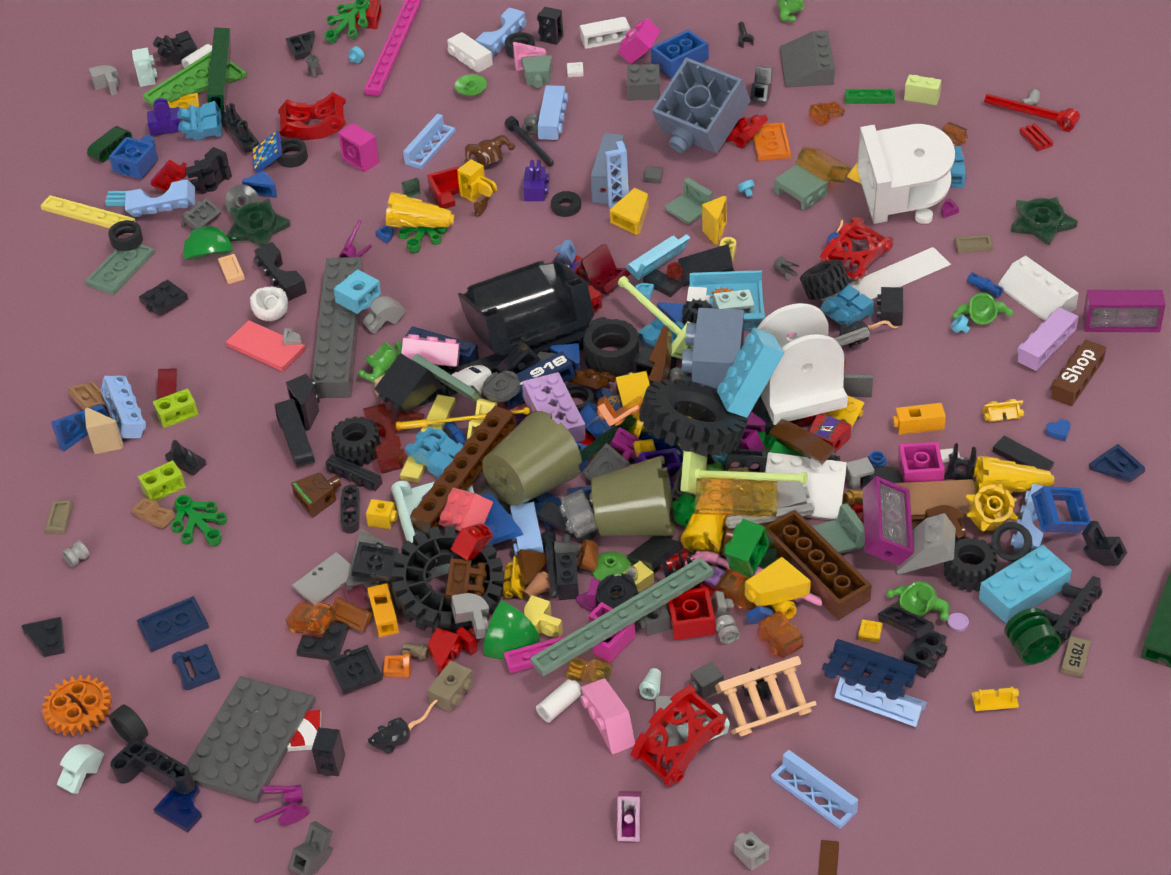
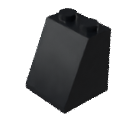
(406, 384)

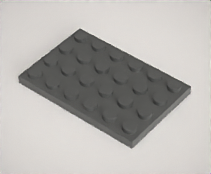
(248, 738)

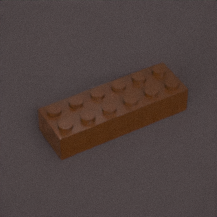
(830, 574)

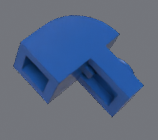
(592, 421)

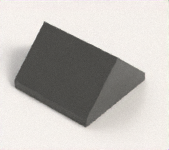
(858, 385)

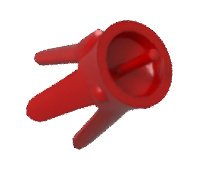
(674, 560)

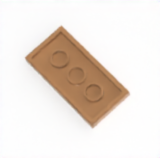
(935, 493)

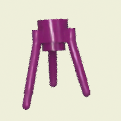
(349, 250)
(292, 794)

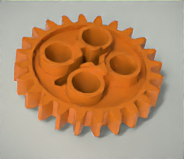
(86, 694)

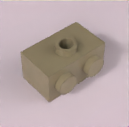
(451, 686)

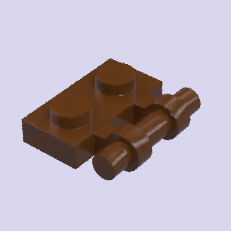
(592, 378)
(459, 575)

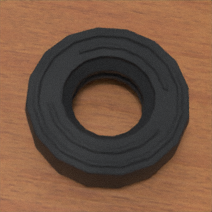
(566, 196)

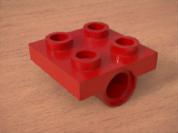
(745, 129)

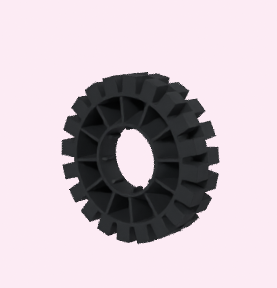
(666, 413)
(419, 599)

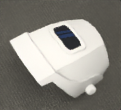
(474, 377)

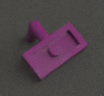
(624, 442)

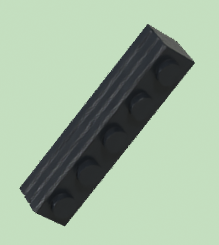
(353, 472)

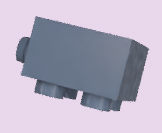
(700, 106)
(716, 342)

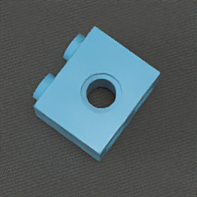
(357, 291)

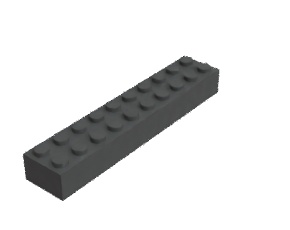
(336, 334)

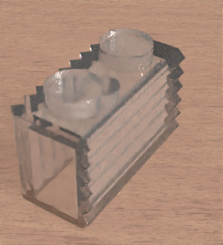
(579, 514)

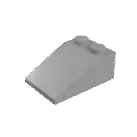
(931, 543)

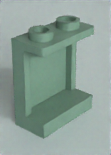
(802, 186)

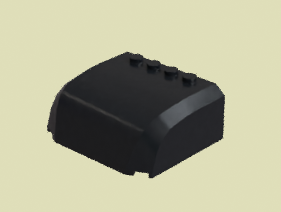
(527, 306)

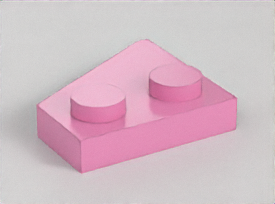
(523, 50)

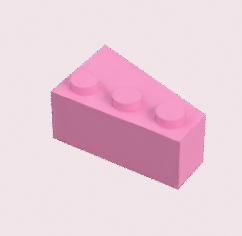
(432, 349)
(609, 715)

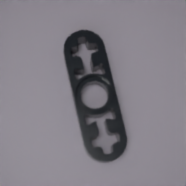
(355, 514)

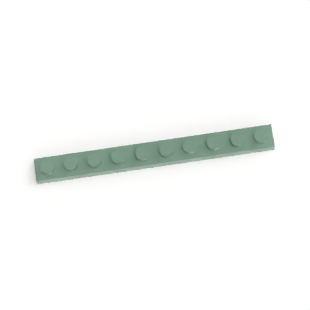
(621, 617)

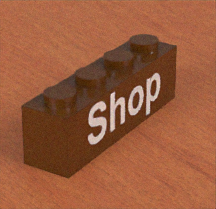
(1077, 372)

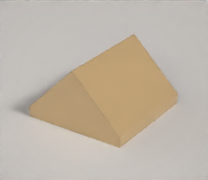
(102, 432)

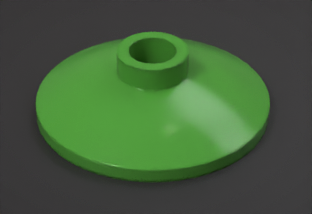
(470, 84)
(609, 564)

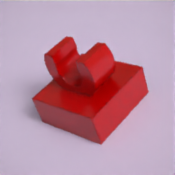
(468, 640)

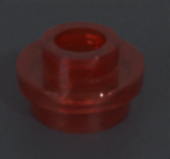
(674, 270)

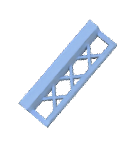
(424, 142)
(622, 173)
(904, 709)
(820, 784)

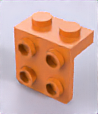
(612, 417)

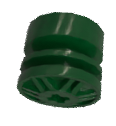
(1032, 636)

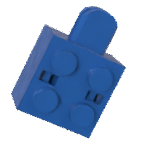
(134, 156)

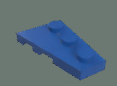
(72, 428)
(500, 522)

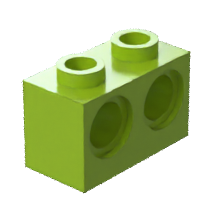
(175, 408)
(162, 481)

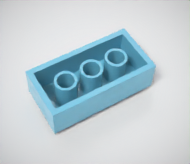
(750, 372)
(1024, 583)

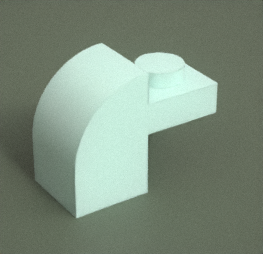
(76, 763)

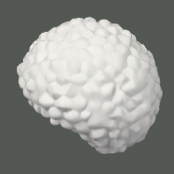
(269, 303)

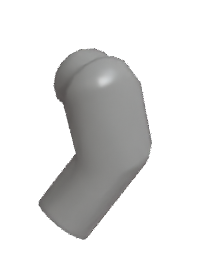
(1033, 97)

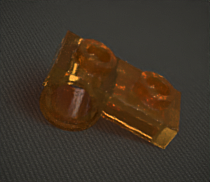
(823, 112)

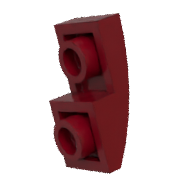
(166, 382)

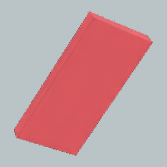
(264, 346)

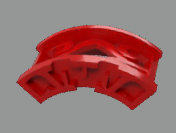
(295, 114)
(876, 243)
(648, 743)

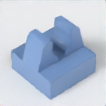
(566, 251)

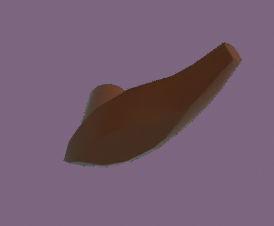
(480, 207)

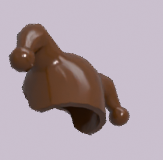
(488, 150)

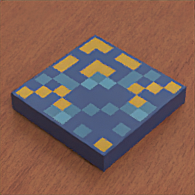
(267, 151)

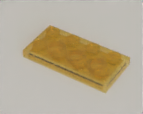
(736, 497)

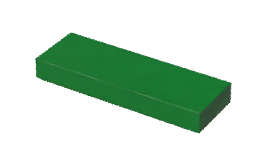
(869, 96)

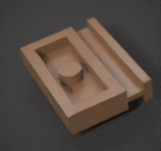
(86, 395)

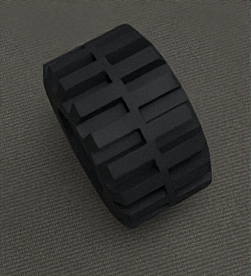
(824, 279)
(356, 440)
(974, 552)

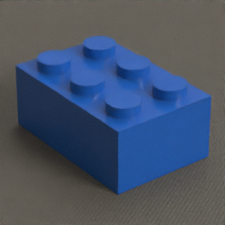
(674, 50)

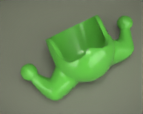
(789, 7)
(982, 309)
(381, 360)
(920, 599)

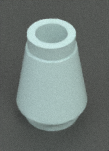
(651, 684)

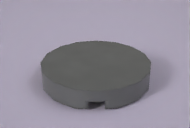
(501, 386)

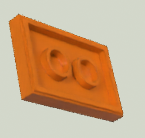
(772, 142)

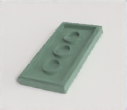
(119, 269)
(448, 379)

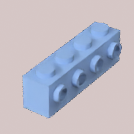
(552, 112)
(123, 406)

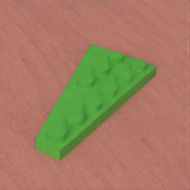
(190, 81)

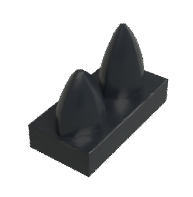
(185, 458)

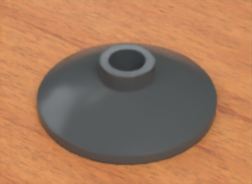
(240, 193)

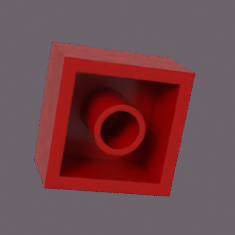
(692, 614)

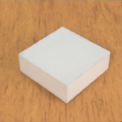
(575, 69)

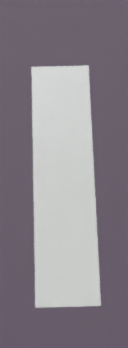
(900, 273)

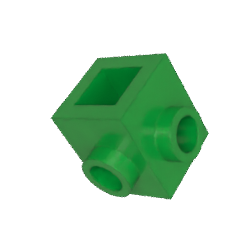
(683, 508)

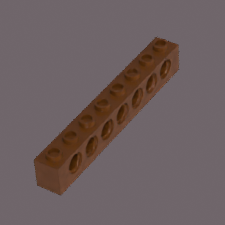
(464, 467)

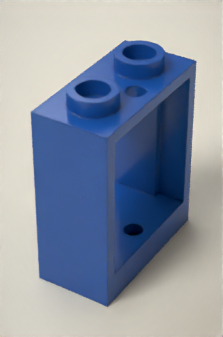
(1047, 514)

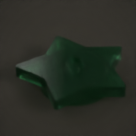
(1042, 219)
(256, 223)

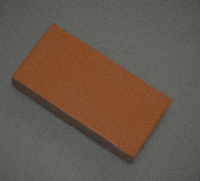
(351, 614)

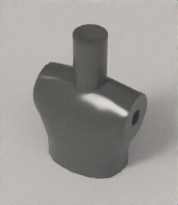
(565, 546)

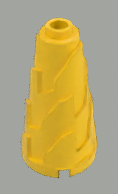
(412, 212)
(1009, 474)
(703, 533)

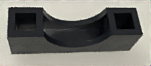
(269, 260)

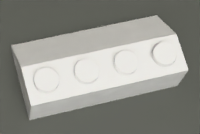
(1037, 288)

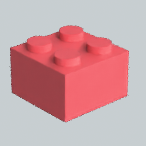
(464, 509)

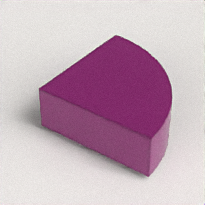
(949, 208)
(293, 814)

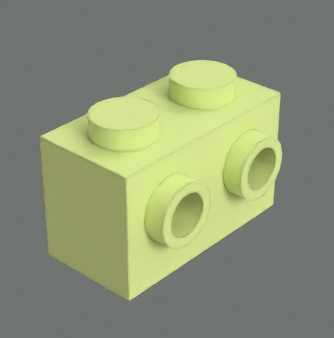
(922, 89)

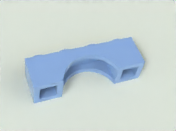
(512, 22)
(179, 195)
(1028, 517)

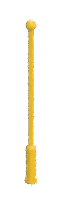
(424, 423)

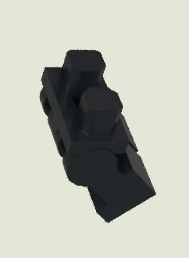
(175, 48)
(210, 171)

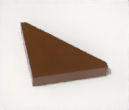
(530, 564)

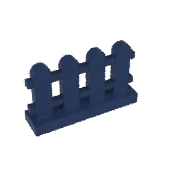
(873, 662)

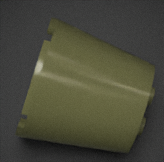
(532, 460)
(634, 500)

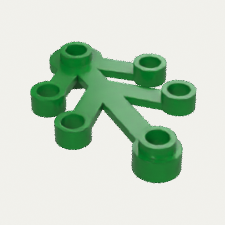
(348, 18)
(413, 244)
(185, 504)

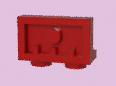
(169, 173)

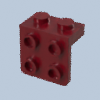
(601, 269)

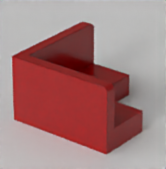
(443, 186)

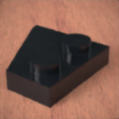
(301, 44)
(47, 636)

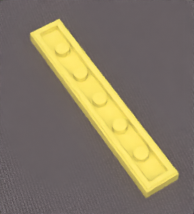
(82, 212)
(440, 410)

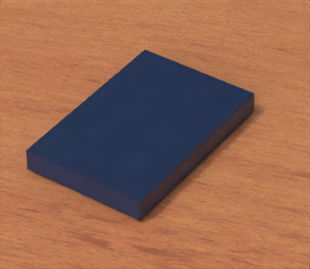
(172, 624)

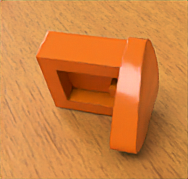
(398, 666)

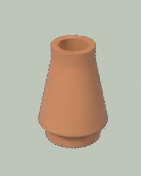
(538, 585)

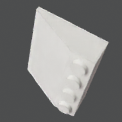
(823, 484)

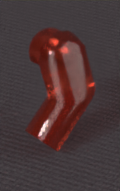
(412, 416)

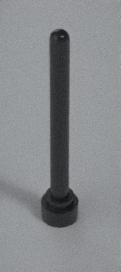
(512, 124)
(548, 539)

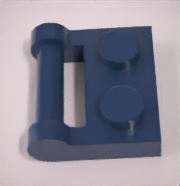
(202, 663)

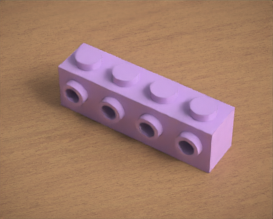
(1047, 338)

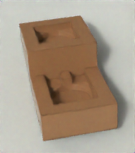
(153, 514)

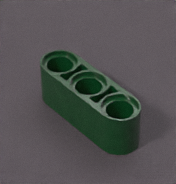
(106, 144)

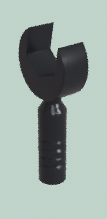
(744, 37)

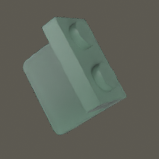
(689, 205)
(845, 532)

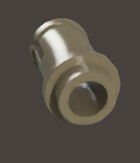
(419, 651)

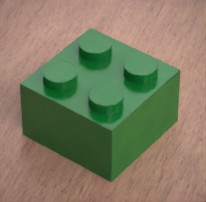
(746, 547)

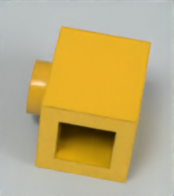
(381, 514)

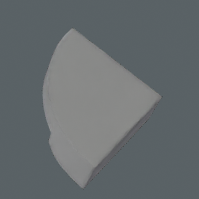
(291, 337)

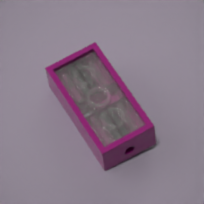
(1123, 310)
(887, 521)

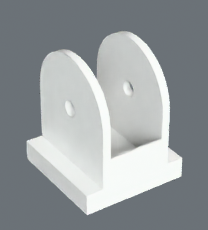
(904, 168)
(810, 370)

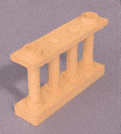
(749, 681)

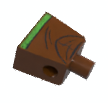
(315, 492)

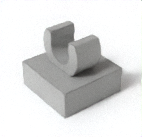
(720, 604)

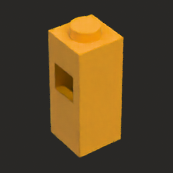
(919, 418)
(383, 610)

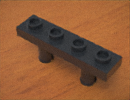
(238, 128)
(1082, 604)

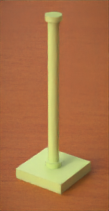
(680, 341)
(695, 467)

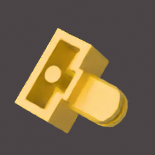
(473, 181)

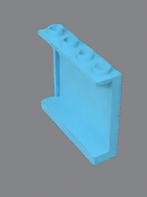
(737, 281)

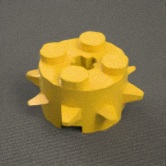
(991, 507)

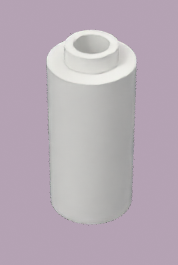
(196, 55)
(559, 700)

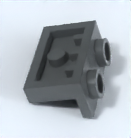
(201, 214)

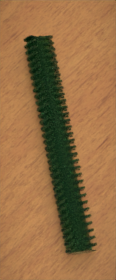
(607, 437)

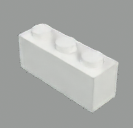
(603, 32)
(470, 52)

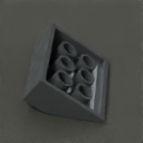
(808, 60)

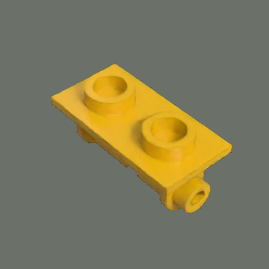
(994, 410)
(513, 584)
(993, 700)

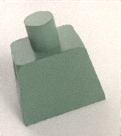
(537, 70)

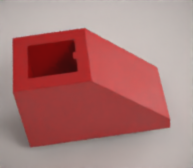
(472, 540)
(444, 648)

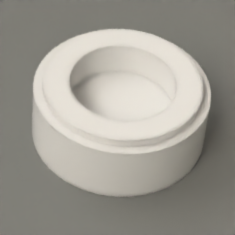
(924, 216)

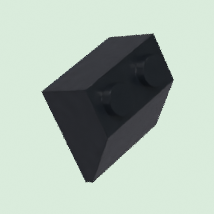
(305, 398)

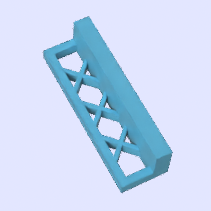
(657, 256)

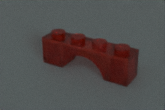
(388, 453)

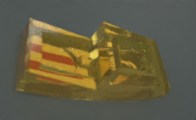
(588, 672)

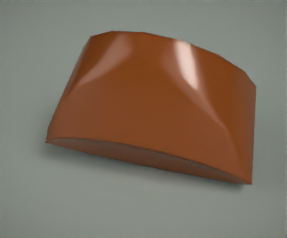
(588, 556)

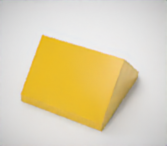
(714, 218)

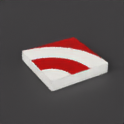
(306, 732)

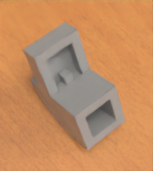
(105, 76)
(383, 309)
(471, 608)

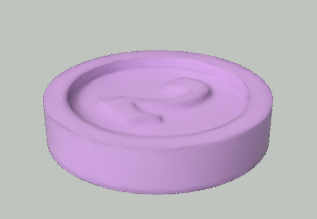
(958, 622)

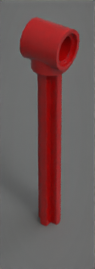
(1065, 119)

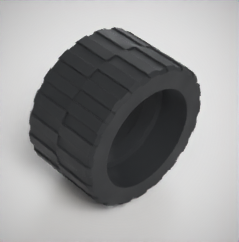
(611, 333)

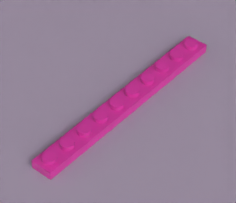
(392, 47)

